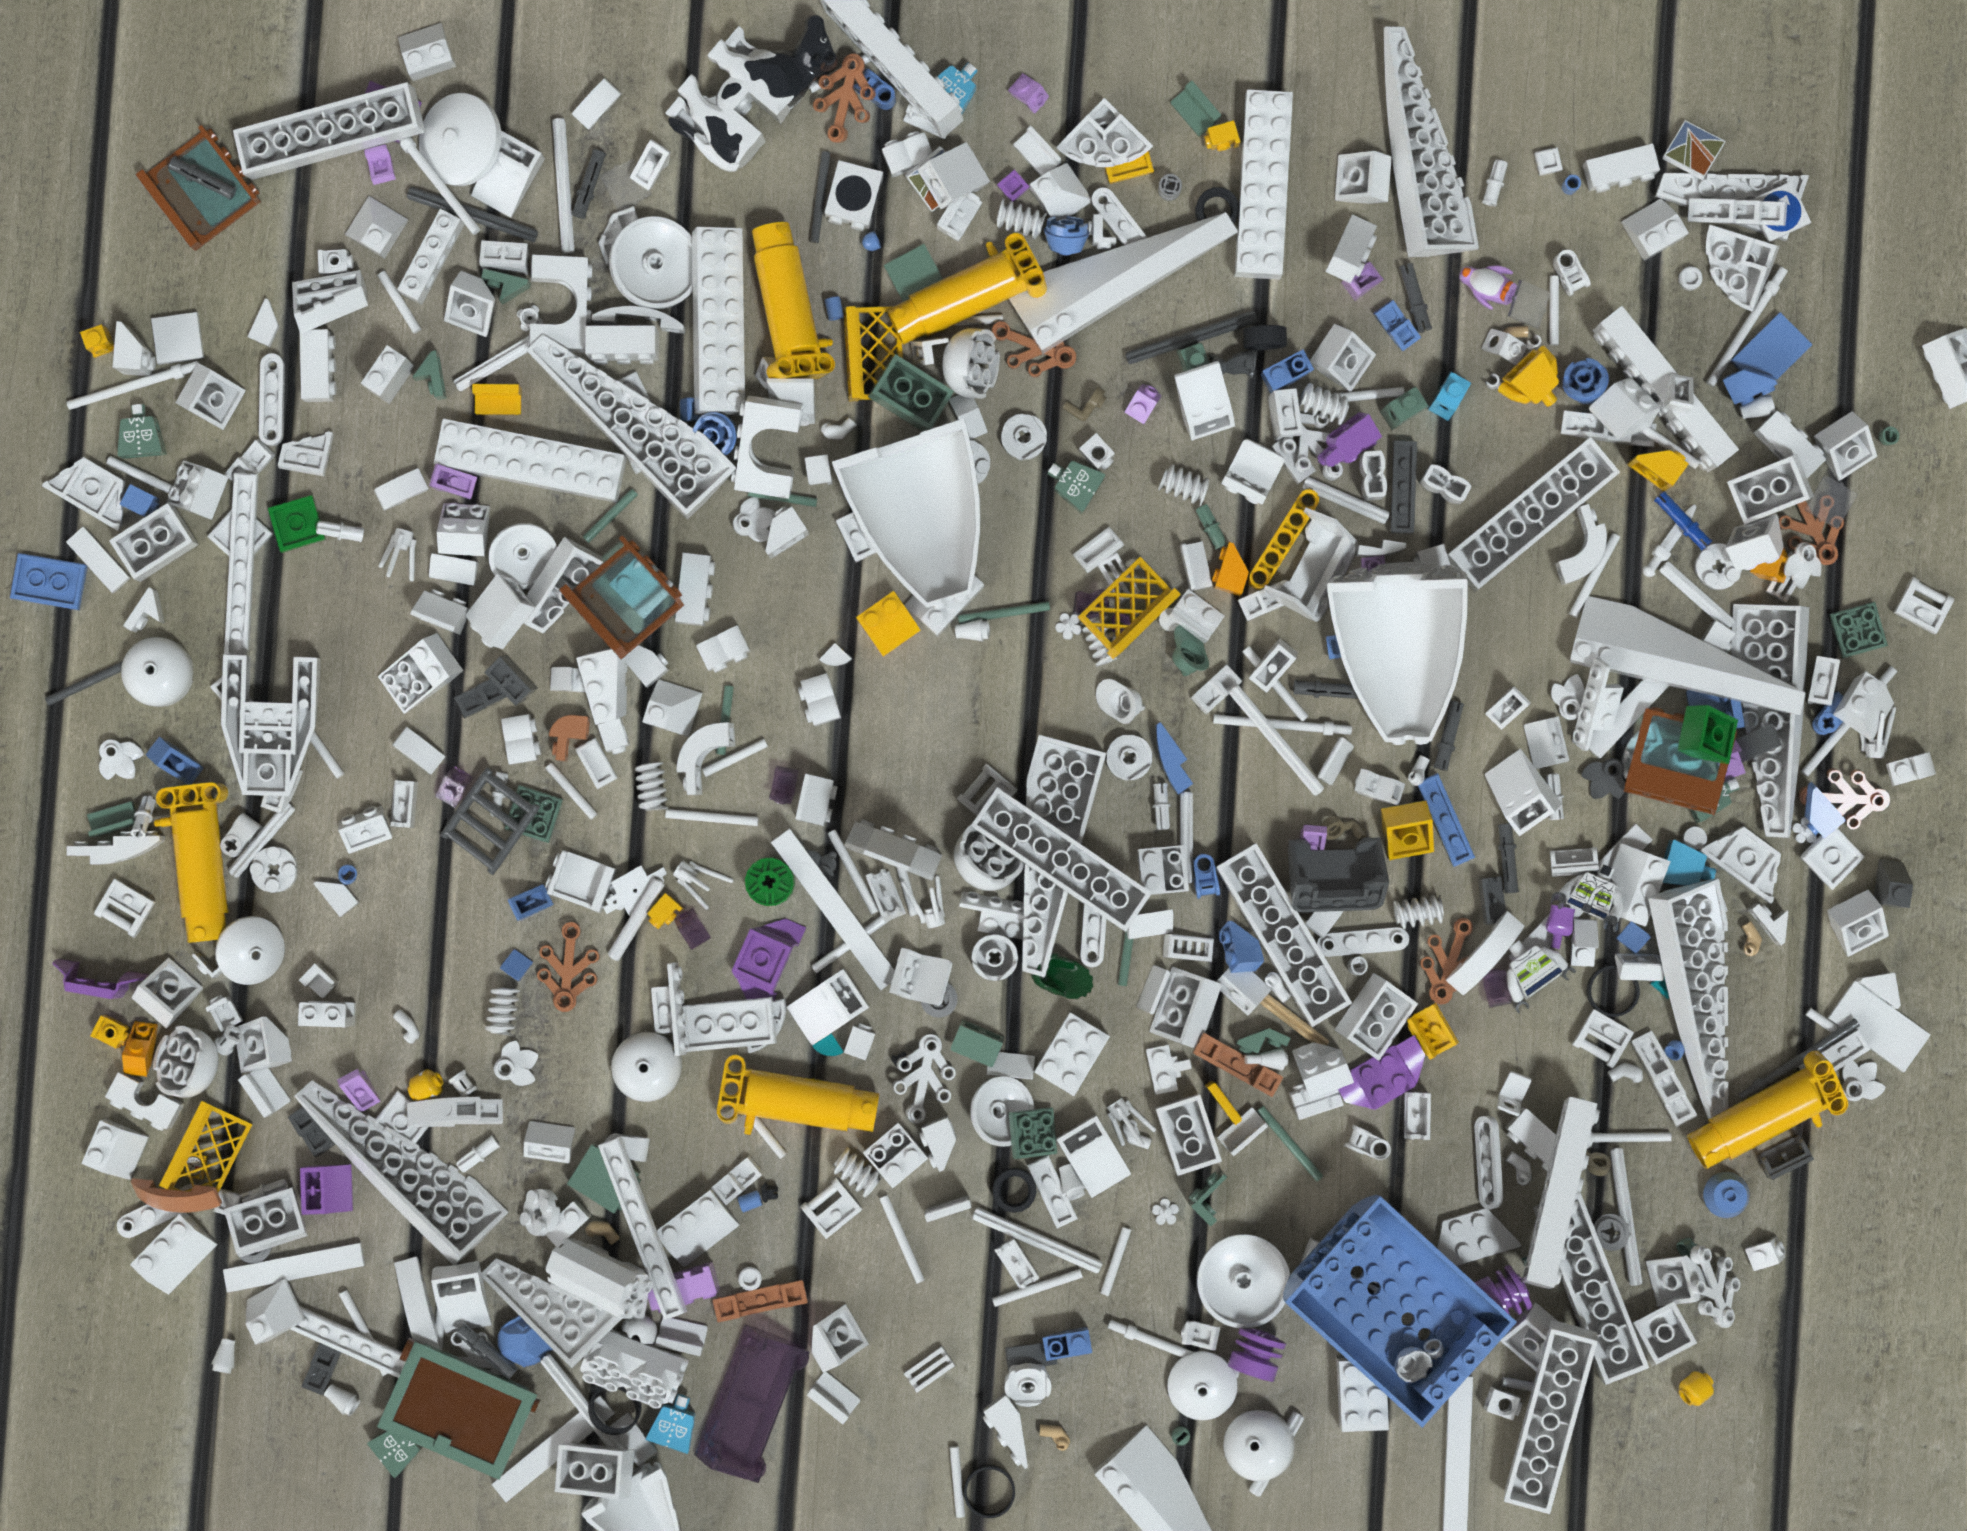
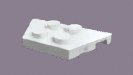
(91, 490)
(1746, 860)
(1474, 1237)

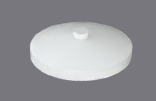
(461, 139)
(652, 262)
(1242, 1280)

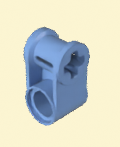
(880, 87)
(1827, 714)
(1205, 878)

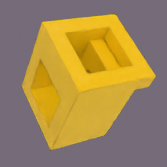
(1222, 136)
(98, 340)
(664, 911)
(120, 1031)

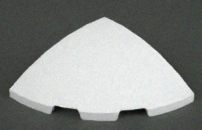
(1104, 139)
(1739, 264)

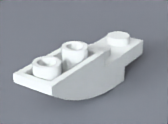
(123, 848)
(452, 1111)

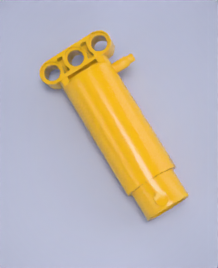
(970, 291)
(788, 306)
(197, 857)
(795, 1100)
(1771, 1112)

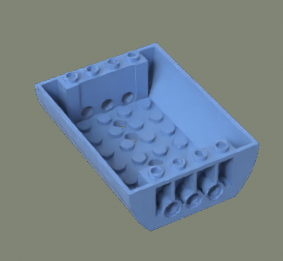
(1410, 1279)

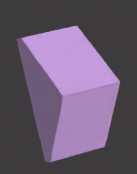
(1365, 282)

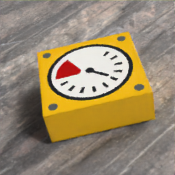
(193, 1163)

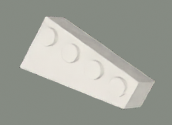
(568, 566)

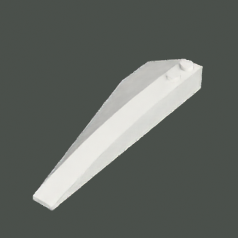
(1692, 954)

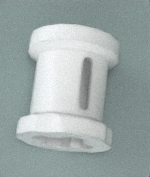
(228, 1040)
(467, 1083)

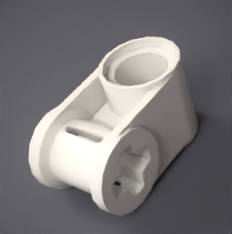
(1570, 274)
(242, 831)
(1366, 1143)
(635, 1146)

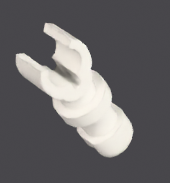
(498, 796)

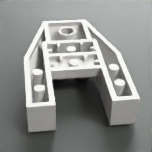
(268, 738)
(893, 850)

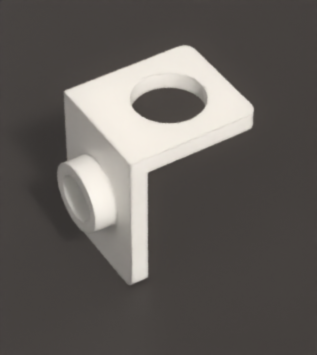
(1507, 346)
(205, 967)
(1513, 1092)

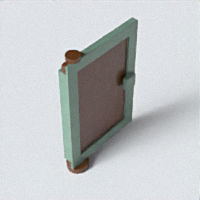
(457, 1408)

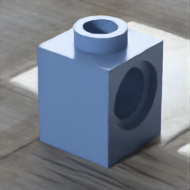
(139, 501)

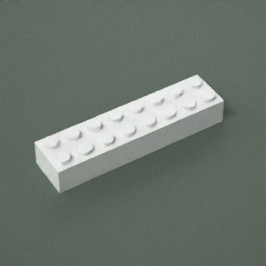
(896, 63)
(329, 131)
(1263, 184)
(718, 320)
(1651, 371)
(530, 460)
(1533, 513)
(1061, 859)
(1283, 935)
(1559, 1193)
(1598, 1300)
(1550, 1416)

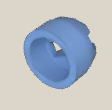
(871, 242)
(343, 871)
(1674, 1050)

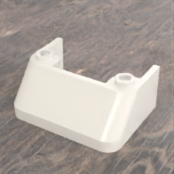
(1326, 557)

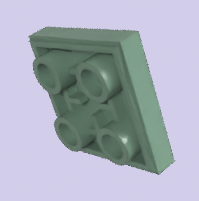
(912, 271)
(1858, 630)
(544, 821)
(1032, 1133)

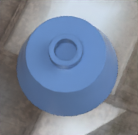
(1066, 235)
(1585, 381)
(719, 430)
(1726, 1194)

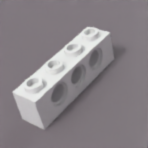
(431, 256)

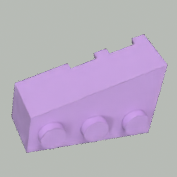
(693, 1284)

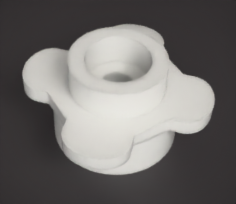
(524, 314)

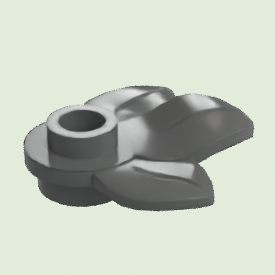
(1602, 781)

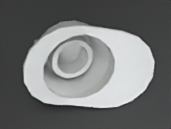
(1119, 701)

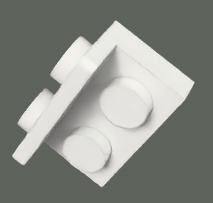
(364, 829)

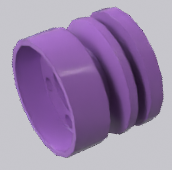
(1507, 1291)
(1257, 1354)

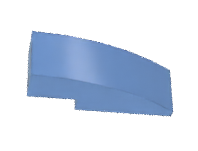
(1171, 759)

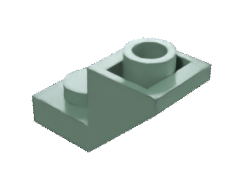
(1254, 1041)

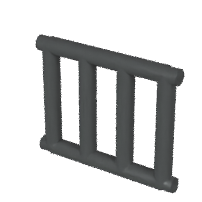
(518, 828)

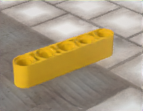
(1275, 547)

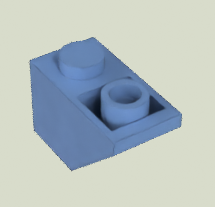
(1287, 371)
(1747, 383)
(1240, 948)
(1067, 1344)

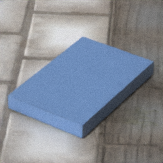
(1773, 348)
(48, 581)

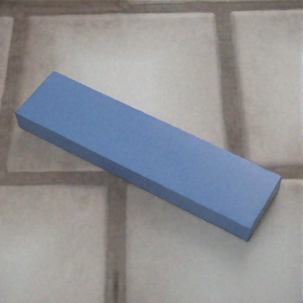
(1446, 820)

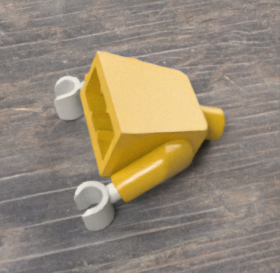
(1531, 378)

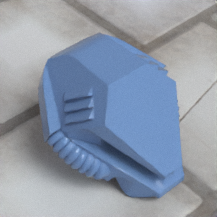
(521, 1343)

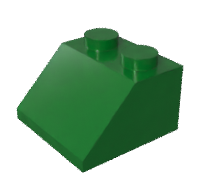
(1707, 734)

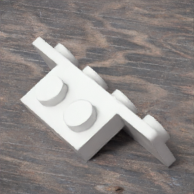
(1598, 705)
(997, 915)
(668, 1009)

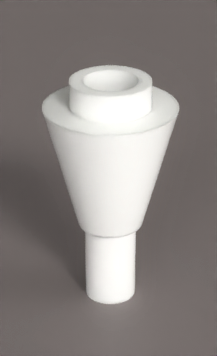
(1273, 1059)

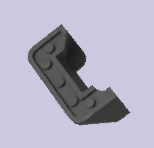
(1337, 878)

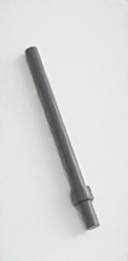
(1761, 1084)

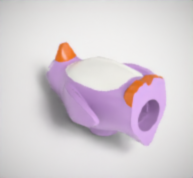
(1489, 284)

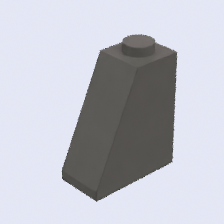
(1893, 884)

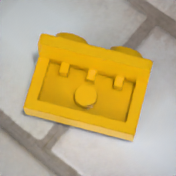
(1432, 1031)

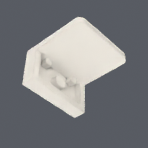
(1253, 471)
(920, 977)

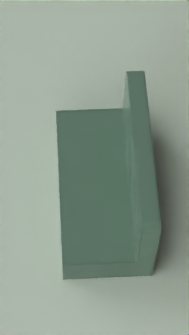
(1196, 109)
(111, 819)
(977, 1043)

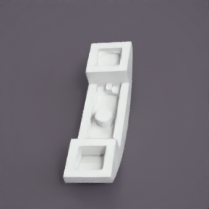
(611, 315)
(1487, 954)

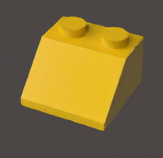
(1660, 467)
(888, 623)
(1407, 830)

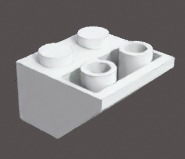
(197, 489)
(463, 529)
(1163, 869)
(940, 1138)
(896, 1155)

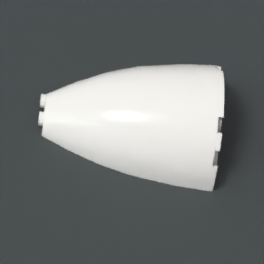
(920, 510)
(1402, 642)

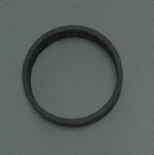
(1590, 999)
(604, 1428)
(991, 1515)

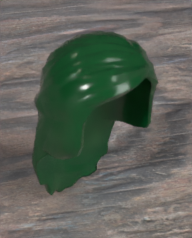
(1065, 978)

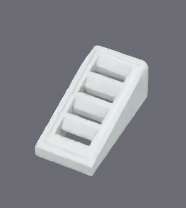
(1169, 946)

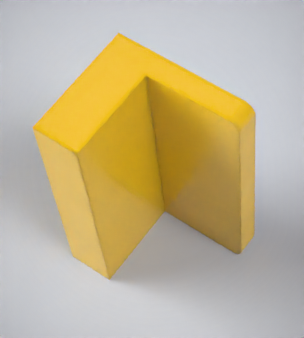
(497, 399)

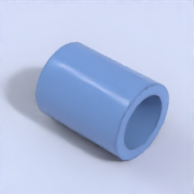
(1573, 178)
(834, 308)
(750, 1201)

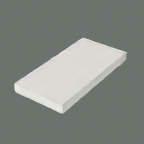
(730, 1024)
(1882, 1026)

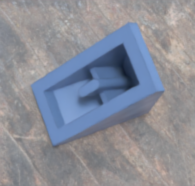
(530, 902)

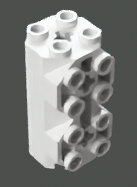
(599, 1278)
(643, 1369)

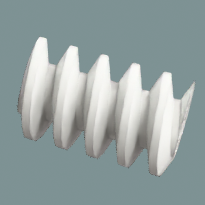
(1020, 219)
(1324, 402)
(1184, 484)
(1097, 645)
(650, 786)
(1418, 911)
(502, 1010)
(856, 1172)

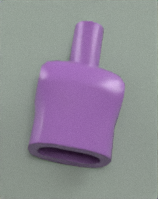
(1559, 924)

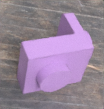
(1029, 92)
(380, 164)
(1143, 403)

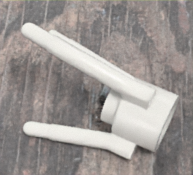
(400, 541)
(1877, 747)
(686, 873)
(934, 915)
(1120, 1111)

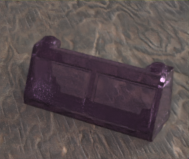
(749, 1403)

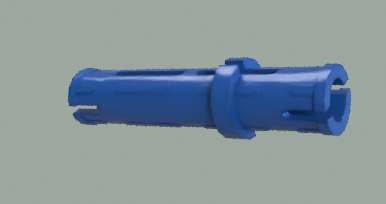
(1683, 520)

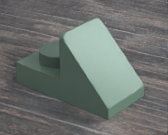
(511, 284)
(432, 370)

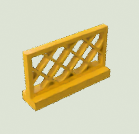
(853, 348)
(1138, 625)
(190, 1139)

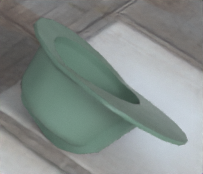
(1189, 652)

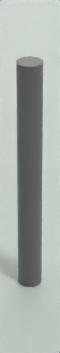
(820, 197)
(83, 684)

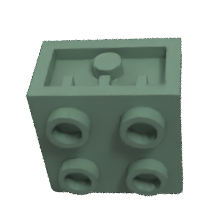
(1199, 1196)

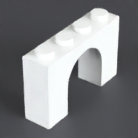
(573, 274)
(750, 472)

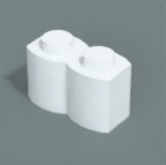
(906, 154)
(1439, 480)
(1374, 482)
(723, 648)
(820, 700)
(520, 739)

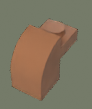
(565, 729)

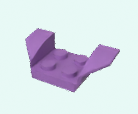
(765, 957)
(86, 985)
(1385, 1079)

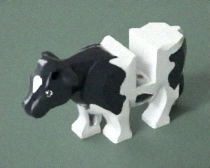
(769, 78)

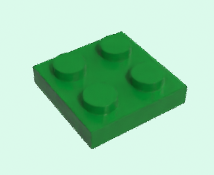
(296, 523)

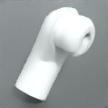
(838, 431)
(1417, 774)
(1627, 1070)

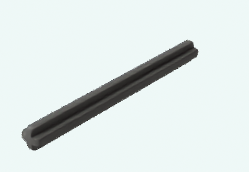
(477, 215)
(1191, 337)

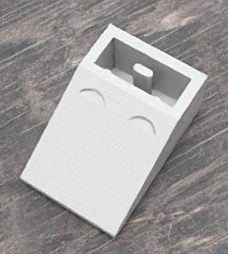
(509, 176)
(1204, 400)
(420, 672)
(1521, 792)
(828, 1006)
(1093, 1156)
(460, 1296)

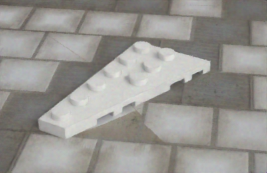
(1682, 186)
(557, 1316)

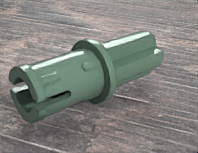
(1211, 526)

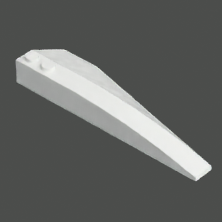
(1428, 189)
(1101, 283)
(663, 448)
(1776, 643)
(1660, 653)
(1062, 793)
(430, 1194)
(1151, 1485)

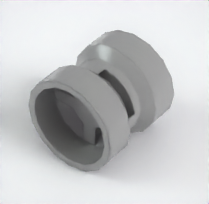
(1169, 191)

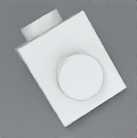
(1096, 230)
(224, 1012)
(1766, 1253)
(1200, 1334)

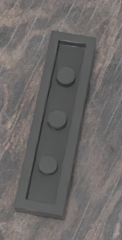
(1403, 487)

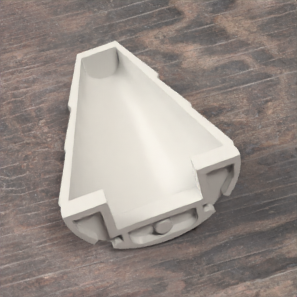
(646, 1510)

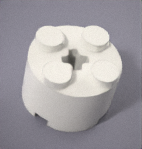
(981, 957)

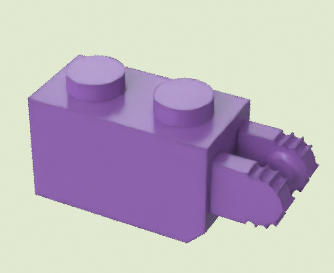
(1349, 440)

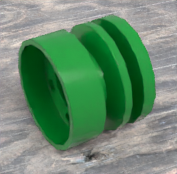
(782, 888)

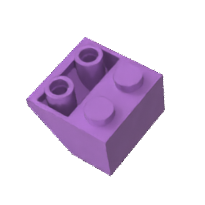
(326, 1189)

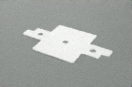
(624, 888)

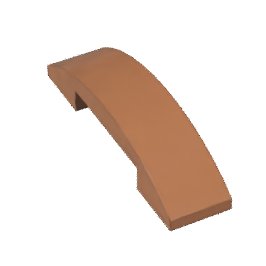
(1233, 1063)
(199, 1198)
(760, 1300)

